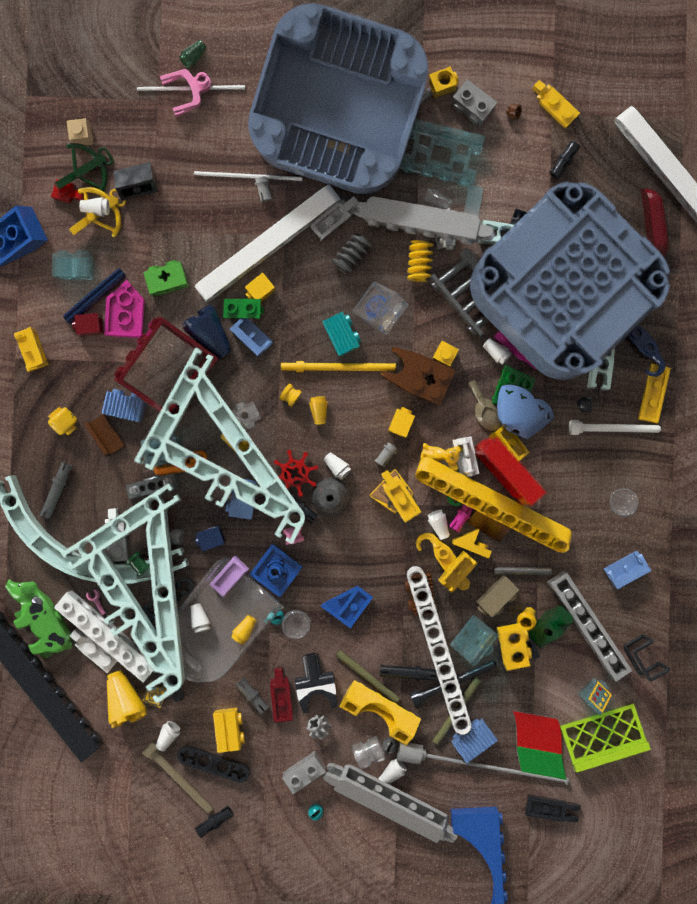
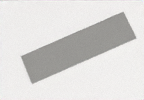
(473, 200)

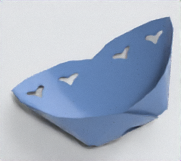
(522, 413)

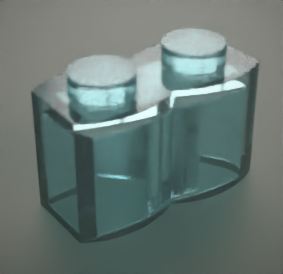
(72, 266)

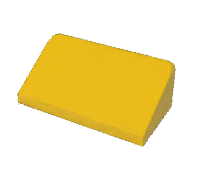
(512, 443)

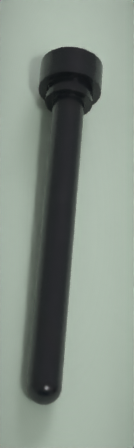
(418, 697)

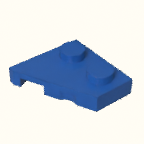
(348, 605)

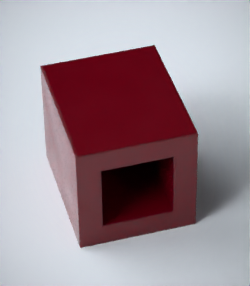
(88, 324)

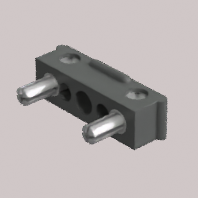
(135, 489)

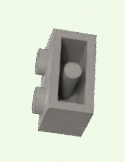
(473, 103)

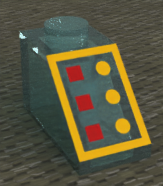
(596, 695)

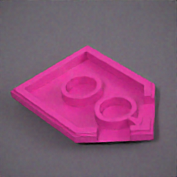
(124, 312)

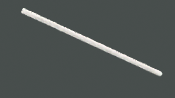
(188, 88)
(247, 175)

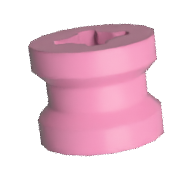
(288, 532)

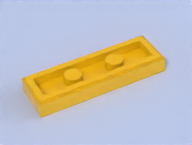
(654, 395)

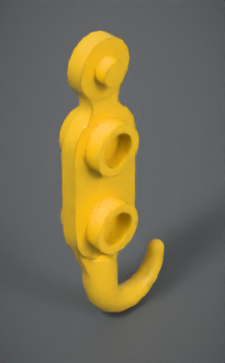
(443, 555)

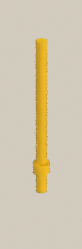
(300, 366)

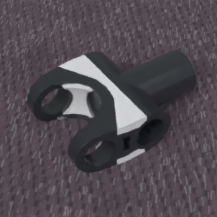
(315, 682)

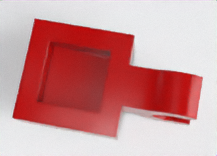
(67, 193)

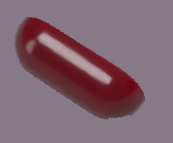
(655, 220)

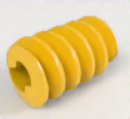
(419, 260)

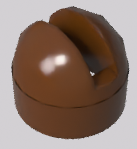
(514, 111)

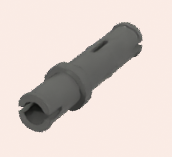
(56, 490)

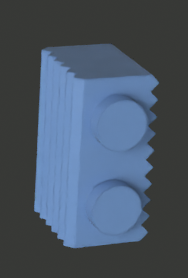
(124, 406)
(475, 741)

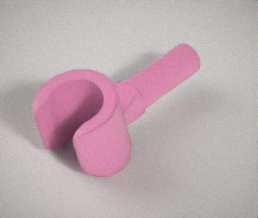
(96, 600)

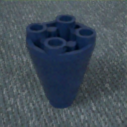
(208, 331)

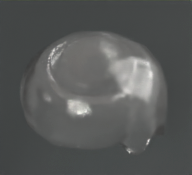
(623, 502)
(296, 624)

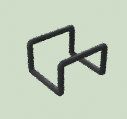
(644, 670)

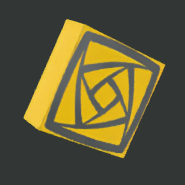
(148, 697)

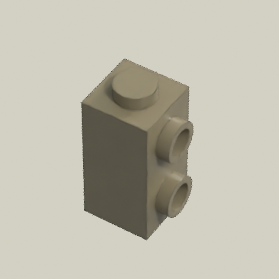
(497, 596)

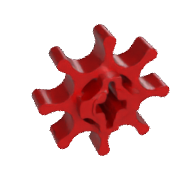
(299, 464)

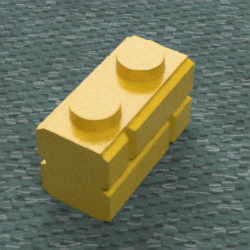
(227, 729)

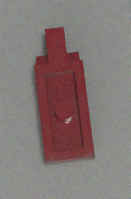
(281, 697)

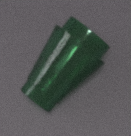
(192, 54)

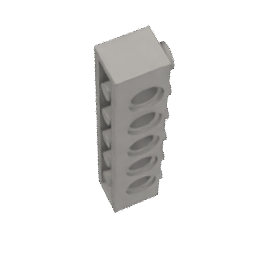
(589, 626)

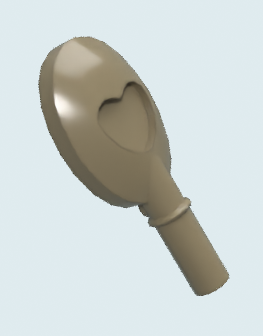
(484, 410)

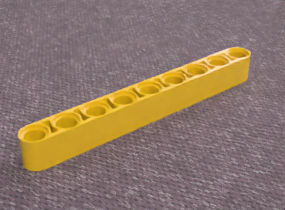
(493, 505)

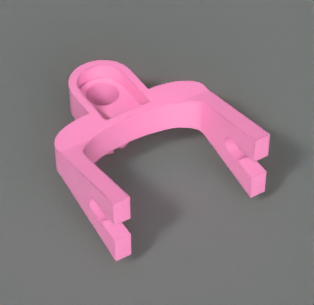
(196, 86)

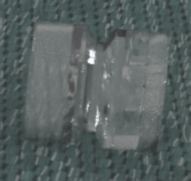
(368, 752)

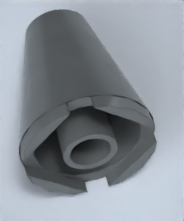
(335, 488)

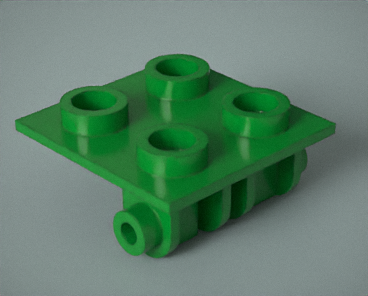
(513, 377)

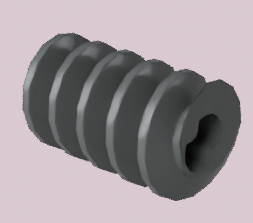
(351, 253)

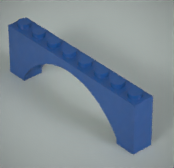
(482, 830)

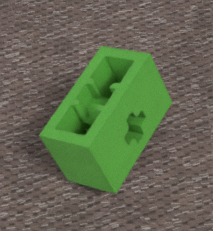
(176, 280)

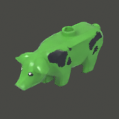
(42, 617)

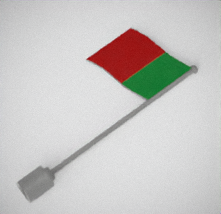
(536, 743)

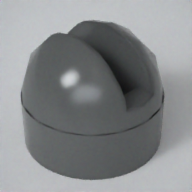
(385, 744)

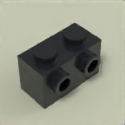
(135, 181)

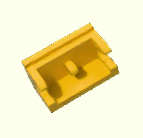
(31, 349)
(457, 571)

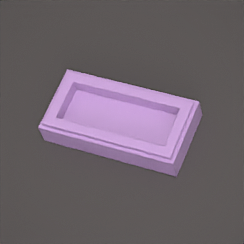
(229, 576)

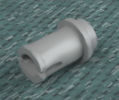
(263, 188)
(386, 454)

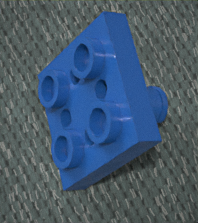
(275, 571)

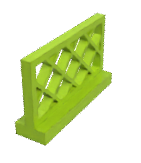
(605, 755)

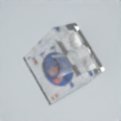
(380, 307)

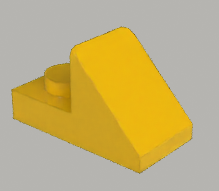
(467, 542)

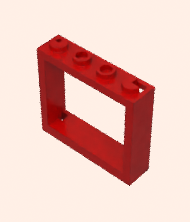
(509, 471)

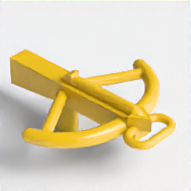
(91, 218)

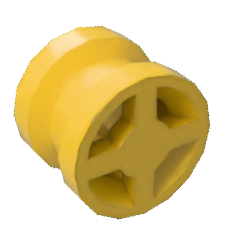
(290, 395)

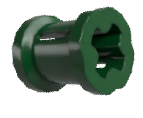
(138, 564)

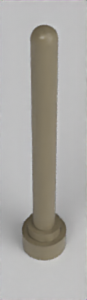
(153, 753)

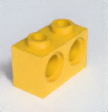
(510, 647)

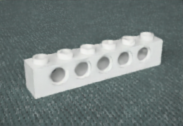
(93, 625)

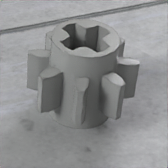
(318, 727)

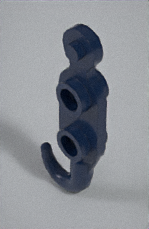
(648, 348)

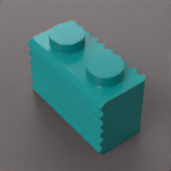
(341, 334)

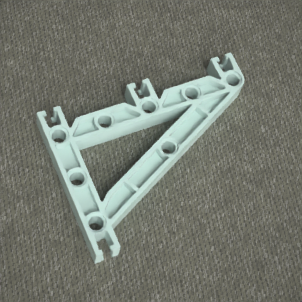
(278, 499)
(168, 656)

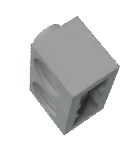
(304, 772)

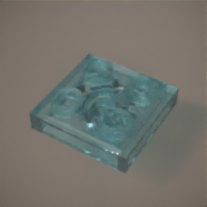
(478, 641)

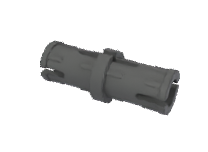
(252, 696)

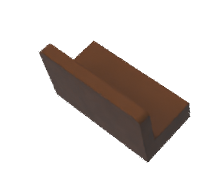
(105, 435)
(489, 526)

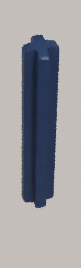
(94, 295)

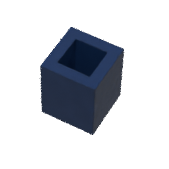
(210, 538)

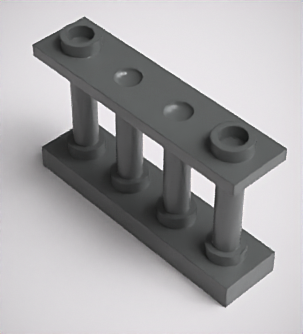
(467, 260)

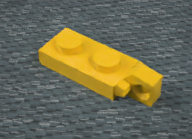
(555, 104)
(400, 497)

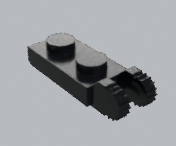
(550, 808)

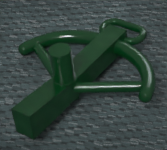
(79, 172)

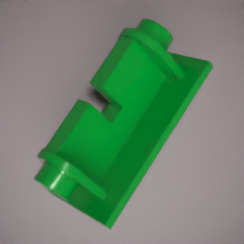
(242, 308)

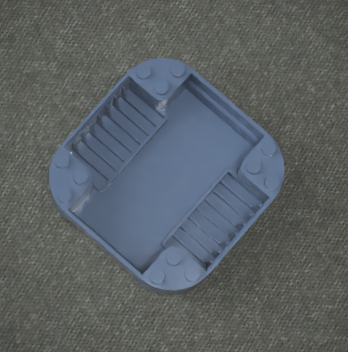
(339, 83)
(569, 281)

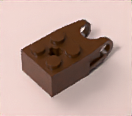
(413, 376)

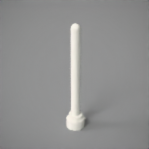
(577, 427)

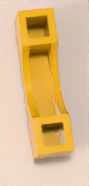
(401, 722)

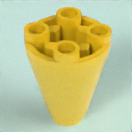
(123, 701)

